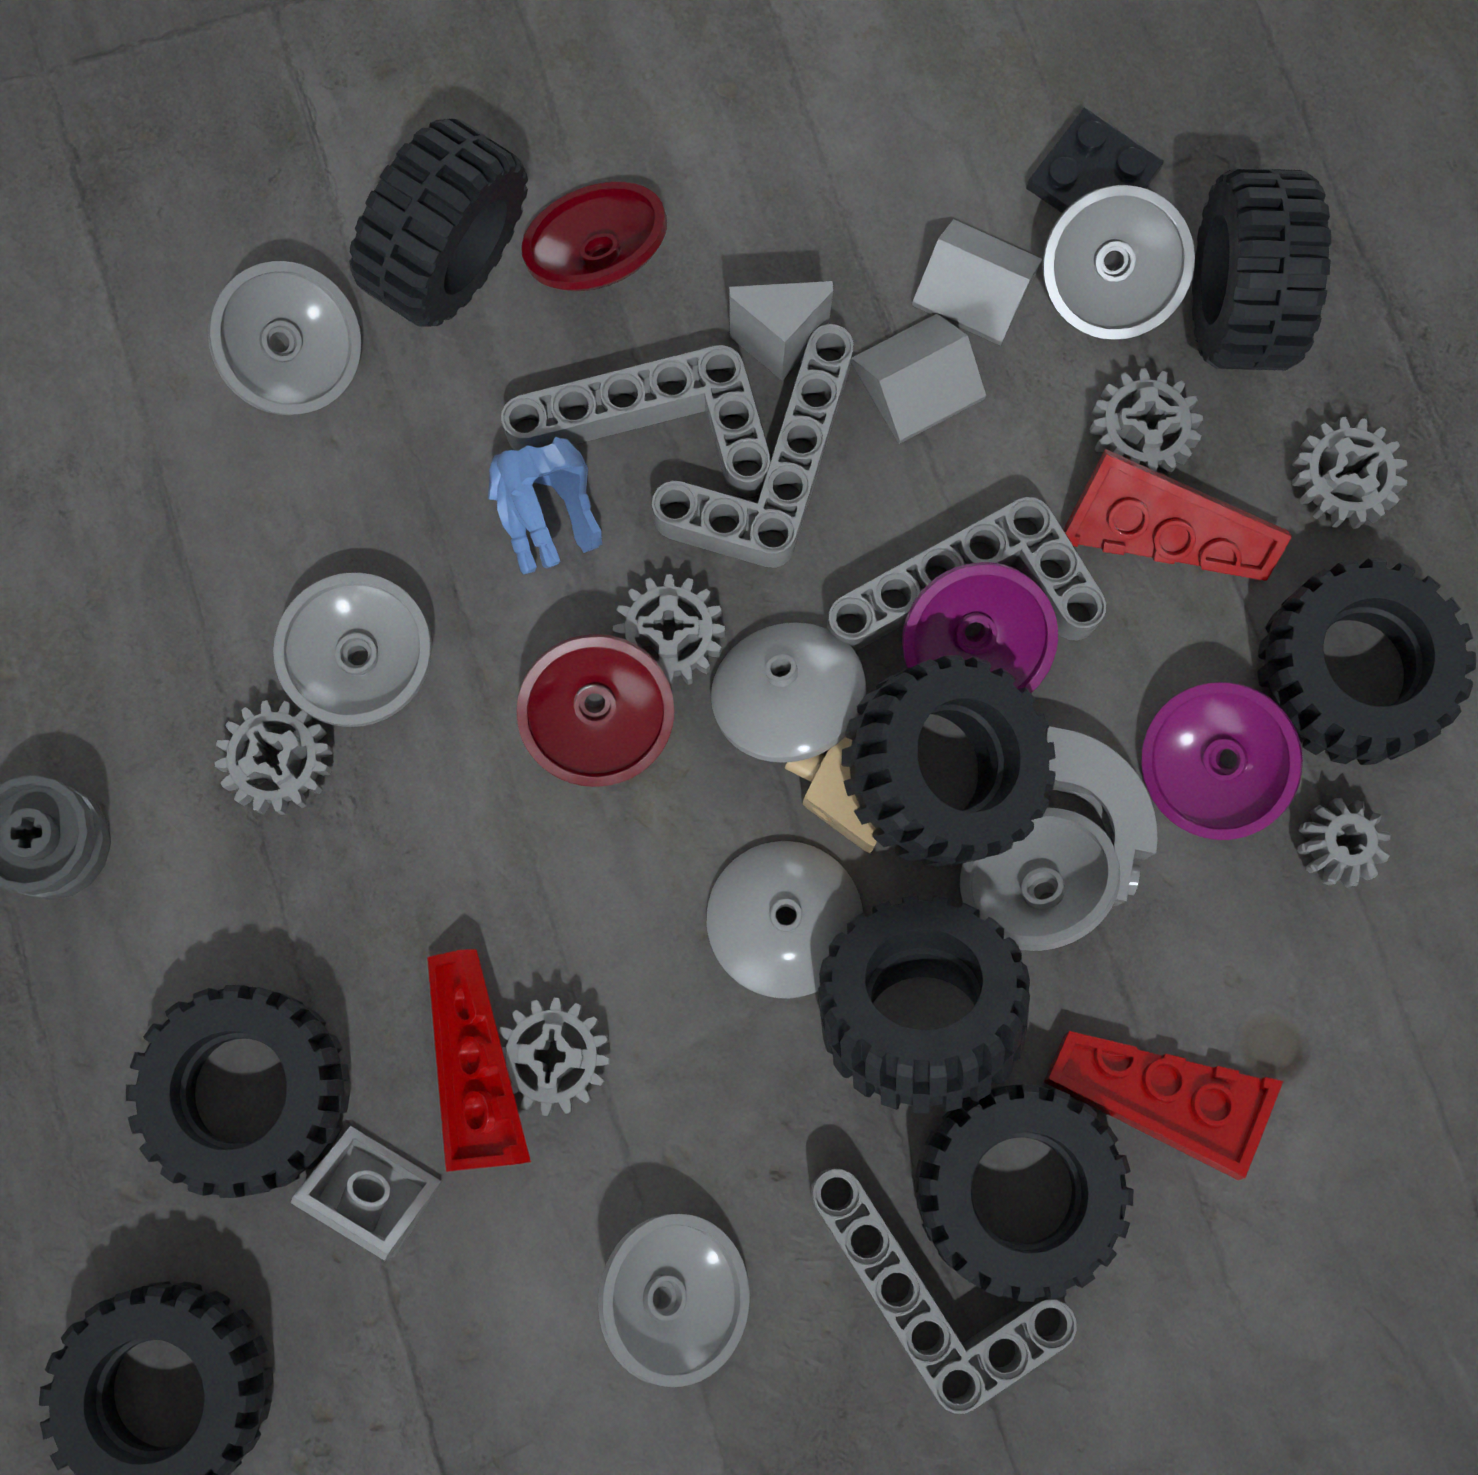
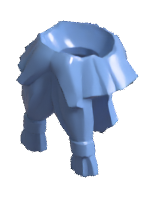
(518, 507)

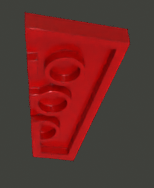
(1163, 519)
(473, 1081)
(1182, 1103)

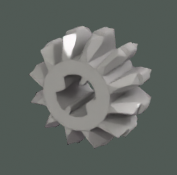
(1338, 860)

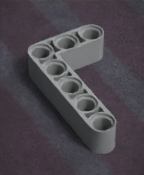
(652, 408)
(786, 467)
(1008, 547)
(919, 1306)

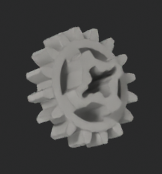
(1160, 408)
(1354, 494)
(688, 631)
(255, 767)
(555, 1021)

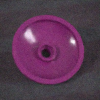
(1014, 617)
(1186, 769)

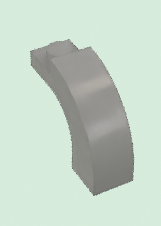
(1115, 795)

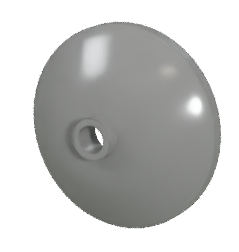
(1152, 268)
(309, 317)
(334, 622)
(788, 714)
(1059, 857)
(744, 926)
(700, 1304)

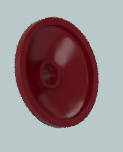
(594, 236)
(603, 741)

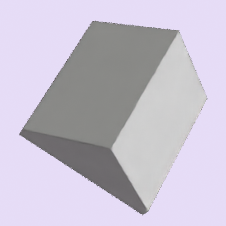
(976, 281)
(778, 320)
(921, 376)
(367, 1194)

